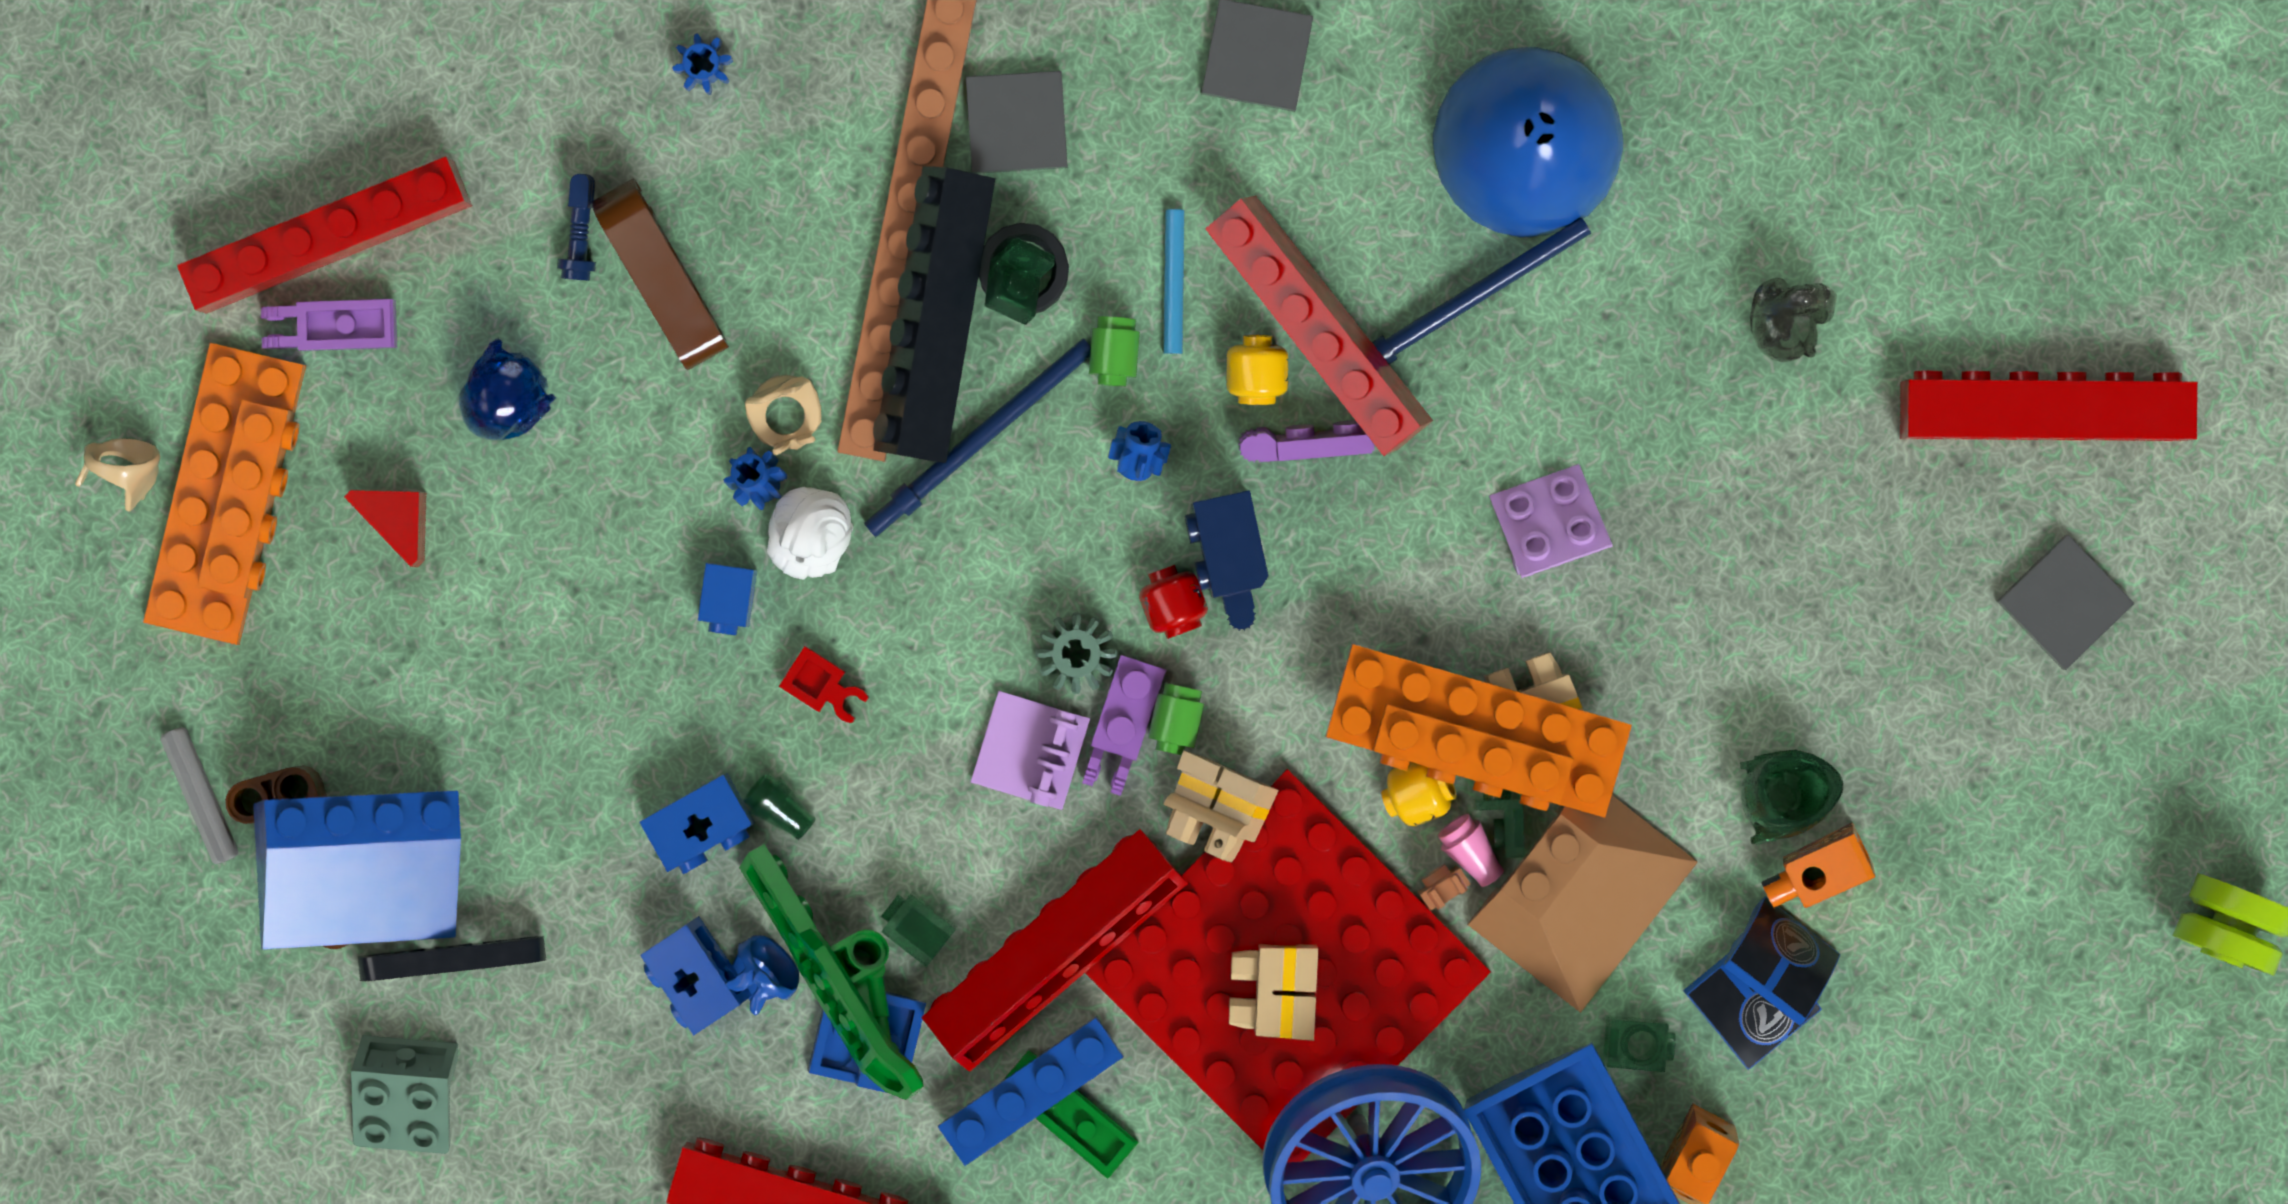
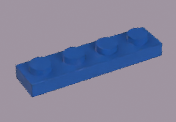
(1030, 1091)

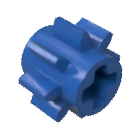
(701, 50)
(1139, 451)
(762, 489)

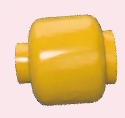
(1257, 370)
(1415, 796)

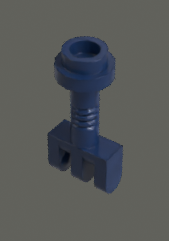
(580, 200)

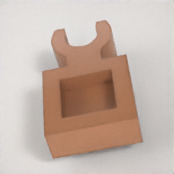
(1442, 886)

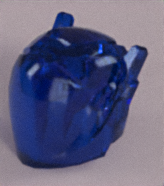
(504, 395)

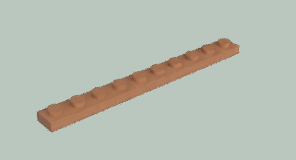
(921, 143)

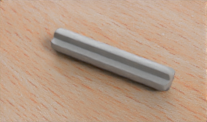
(199, 795)

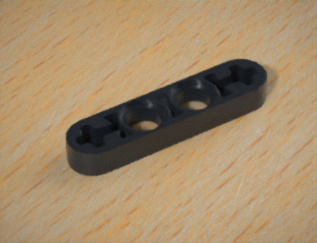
(451, 958)

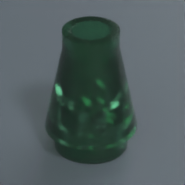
(778, 805)

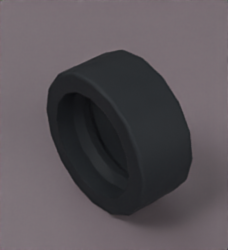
(1044, 239)

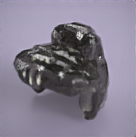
(1787, 318)

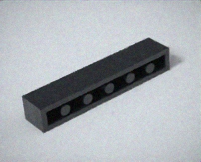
(933, 313)

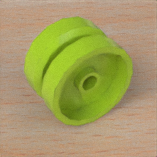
(2235, 925)

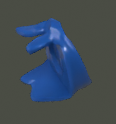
(764, 971)

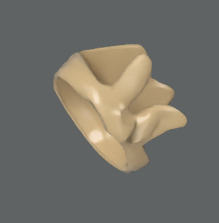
(784, 386)
(134, 478)

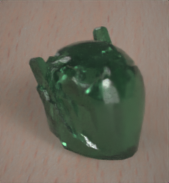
(1770, 805)

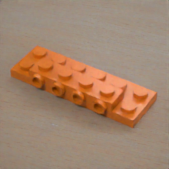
(226, 494)
(1477, 732)

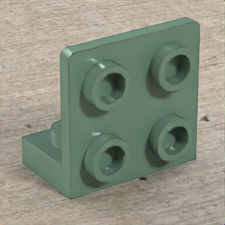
(402, 1094)

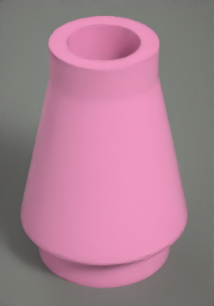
(1470, 848)

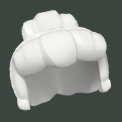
(809, 532)

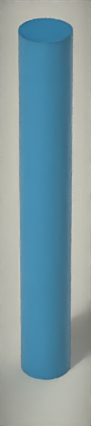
(1173, 281)

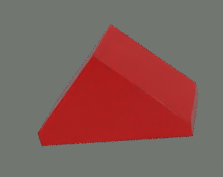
(397, 518)

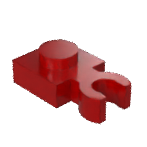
(817, 680)

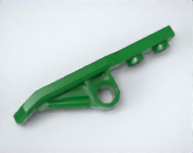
(845, 989)

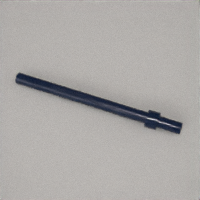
(1481, 290)
(907, 498)

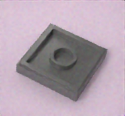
(1257, 55)
(1016, 122)
(2065, 602)

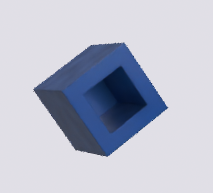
(727, 598)

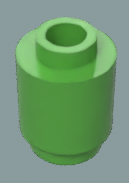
(1114, 350)
(1176, 718)

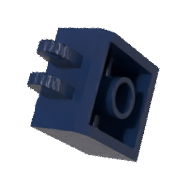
(1230, 553)

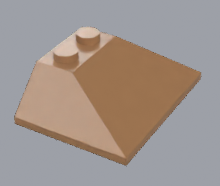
(1583, 898)

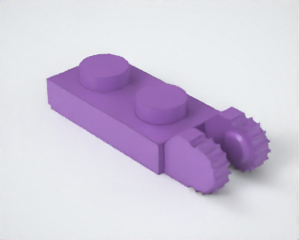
(335, 325)
(1304, 443)
(1124, 718)

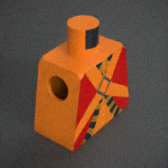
(1836, 854)
(1699, 1155)

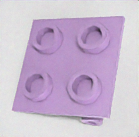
(1550, 521)
(1030, 750)

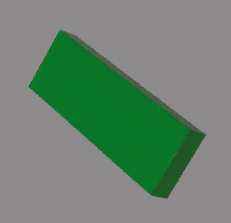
(1085, 1128)

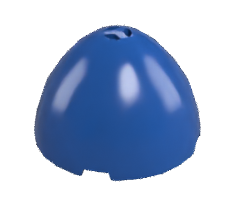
(1506, 176)

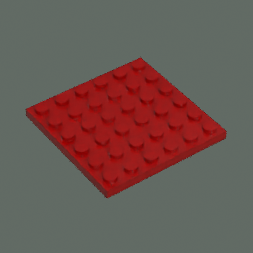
(1306, 880)

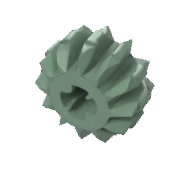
(1064, 665)

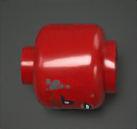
(1173, 602)

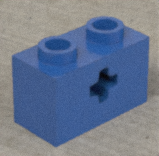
(670, 825)
(687, 952)

